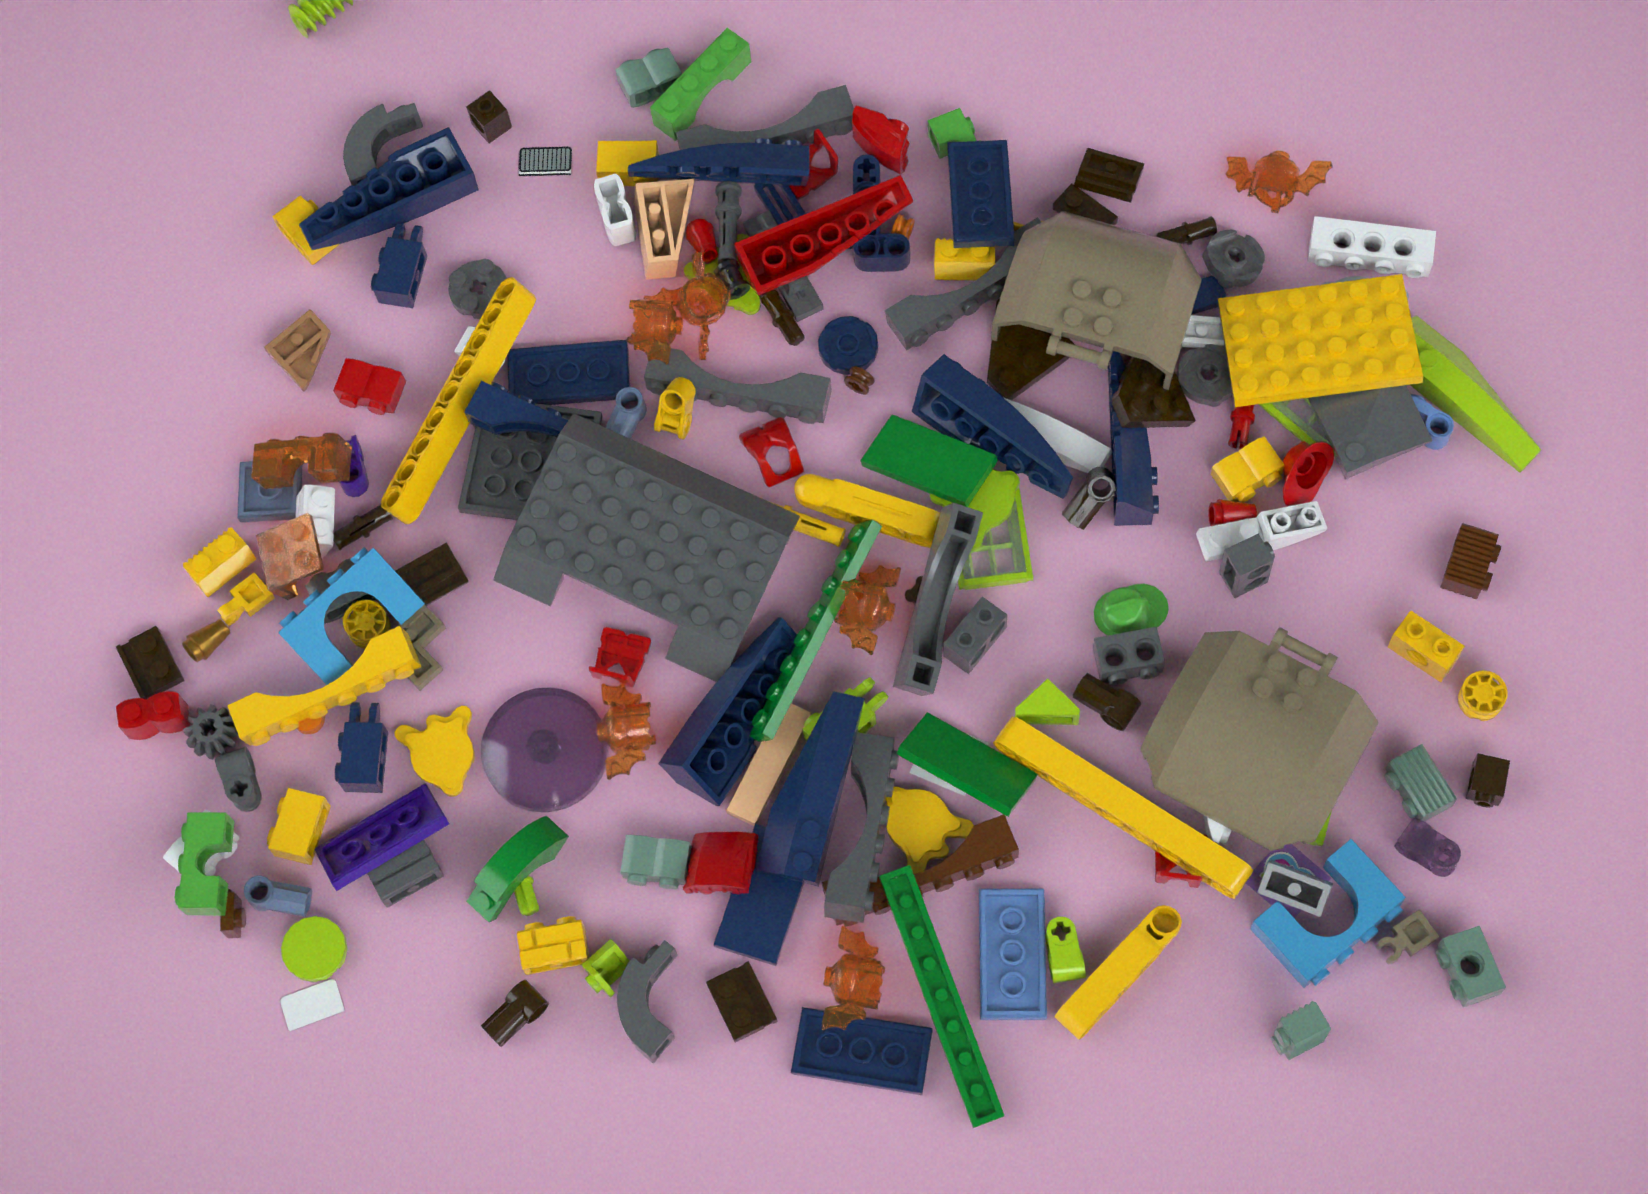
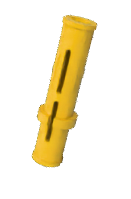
(818, 529)

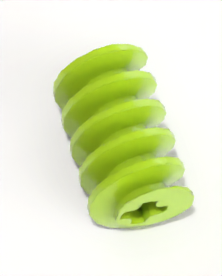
(310, 11)

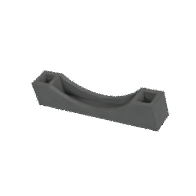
(828, 111)
(921, 316)
(798, 396)
(923, 645)
(850, 882)

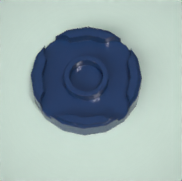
(847, 344)

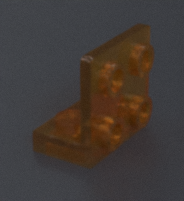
(289, 555)

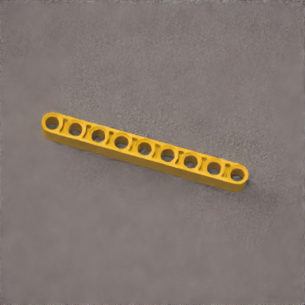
(446, 419)
(1123, 807)

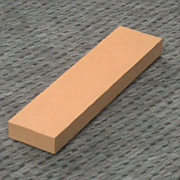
(767, 768)

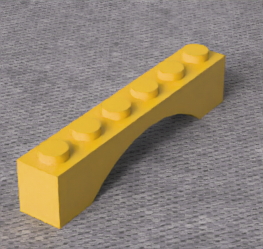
(383, 660)

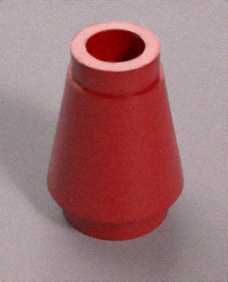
(702, 238)
(1230, 511)

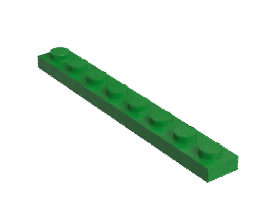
(812, 636)
(941, 996)

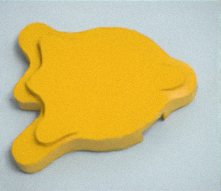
(441, 751)
(921, 825)

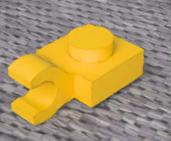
(247, 596)

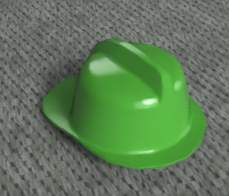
(1130, 609)

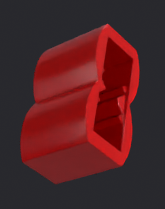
(369, 386)
(147, 717)

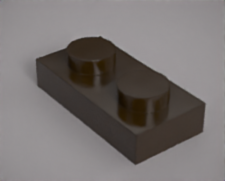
(1079, 203)

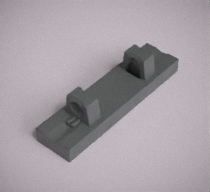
(798, 294)

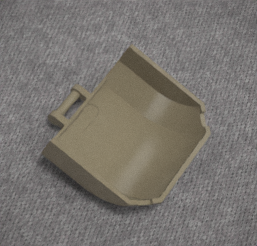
(1102, 290)
(1258, 737)

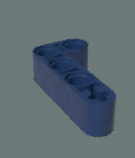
(880, 244)

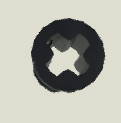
(742, 285)

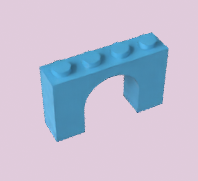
(368, 574)
(1310, 955)

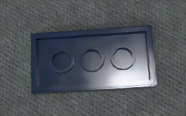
(980, 194)
(569, 372)
(759, 920)
(864, 1054)

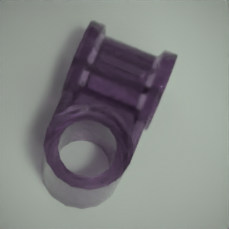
(1425, 846)

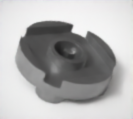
(1228, 271)
(463, 282)
(1192, 382)

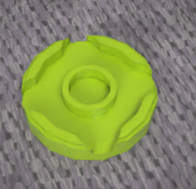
(314, 948)

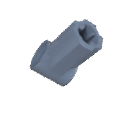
(626, 420)
(280, 896)

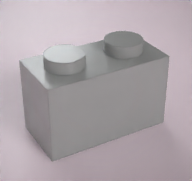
(1295, 888)

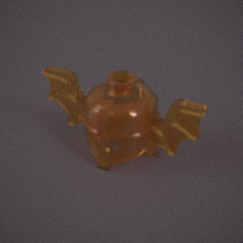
(1276, 174)
(707, 292)
(656, 324)
(867, 606)
(624, 729)
(853, 981)

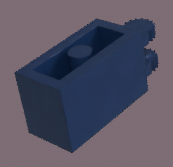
(400, 268)
(362, 752)

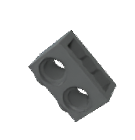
(1247, 565)
(975, 635)
(1125, 647)

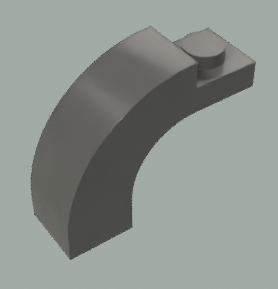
(372, 133)
(640, 1025)

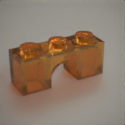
(278, 460)

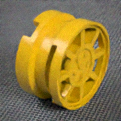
(365, 622)
(1482, 696)

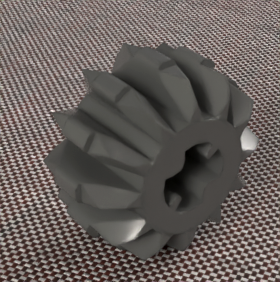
(203, 724)

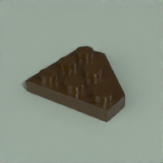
(1020, 359)
(1144, 401)

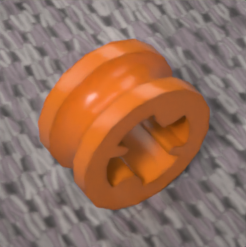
(903, 226)

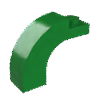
(512, 863)

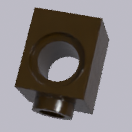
(489, 116)
(1487, 780)

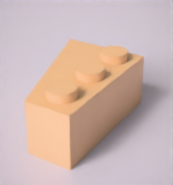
(661, 224)

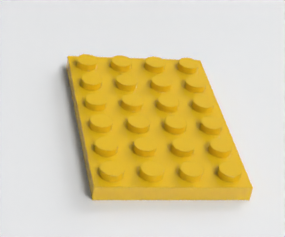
(1319, 340)

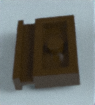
(1109, 175)
(433, 574)
(150, 663)
(741, 1001)

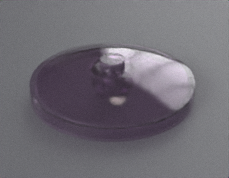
(544, 750)

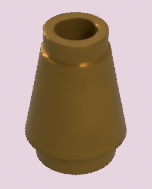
(205, 640)

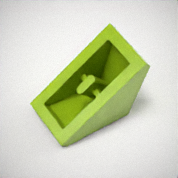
(1048, 707)

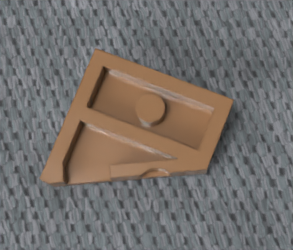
(300, 348)

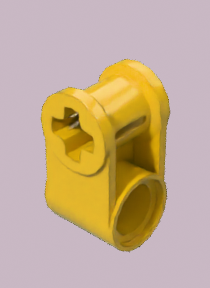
(675, 413)

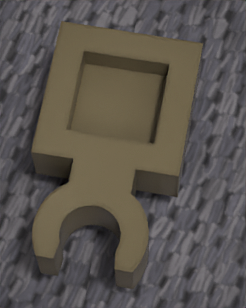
(1411, 934)

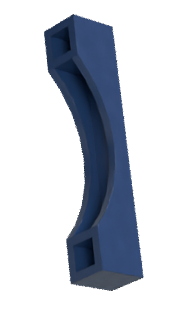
(502, 412)

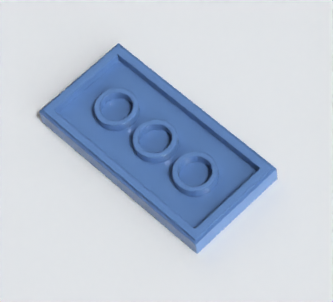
(1012, 954)

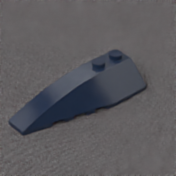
(734, 162)
(402, 189)
(977, 415)
(1130, 463)
(716, 738)
(809, 800)

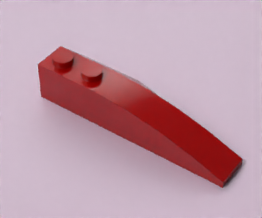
(819, 236)

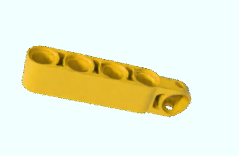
(860, 504)
(1119, 971)

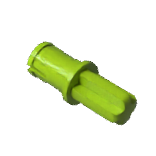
(526, 897)

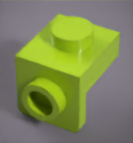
(605, 967)

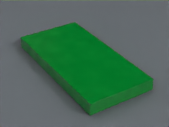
(929, 460)
(967, 764)

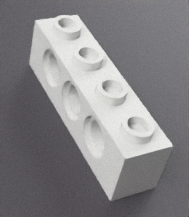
(1386, 239)

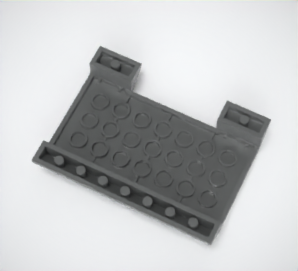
(649, 538)

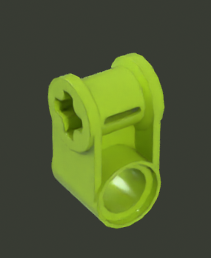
(1064, 956)

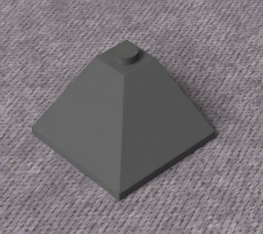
(1370, 426)

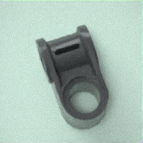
(239, 775)

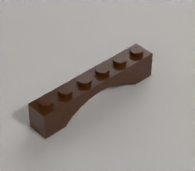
(984, 848)

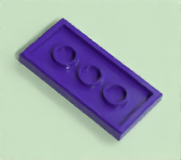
(381, 837)

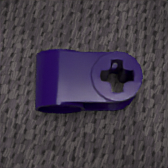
(359, 485)

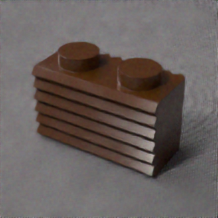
(1470, 561)

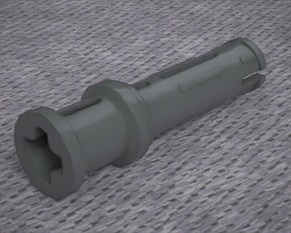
(728, 213)

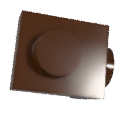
(234, 918)

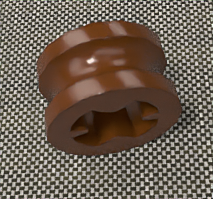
(859, 380)

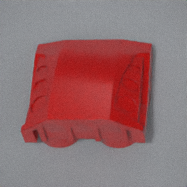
(881, 138)
(721, 862)

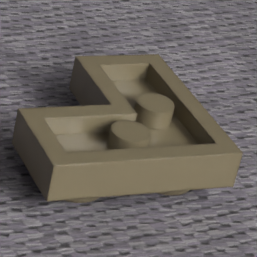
(422, 629)

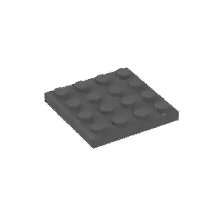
(507, 467)

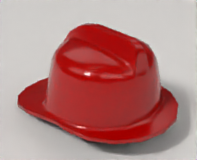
(1305, 471)

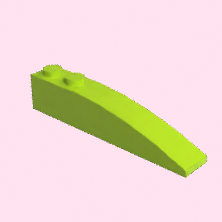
(1466, 396)

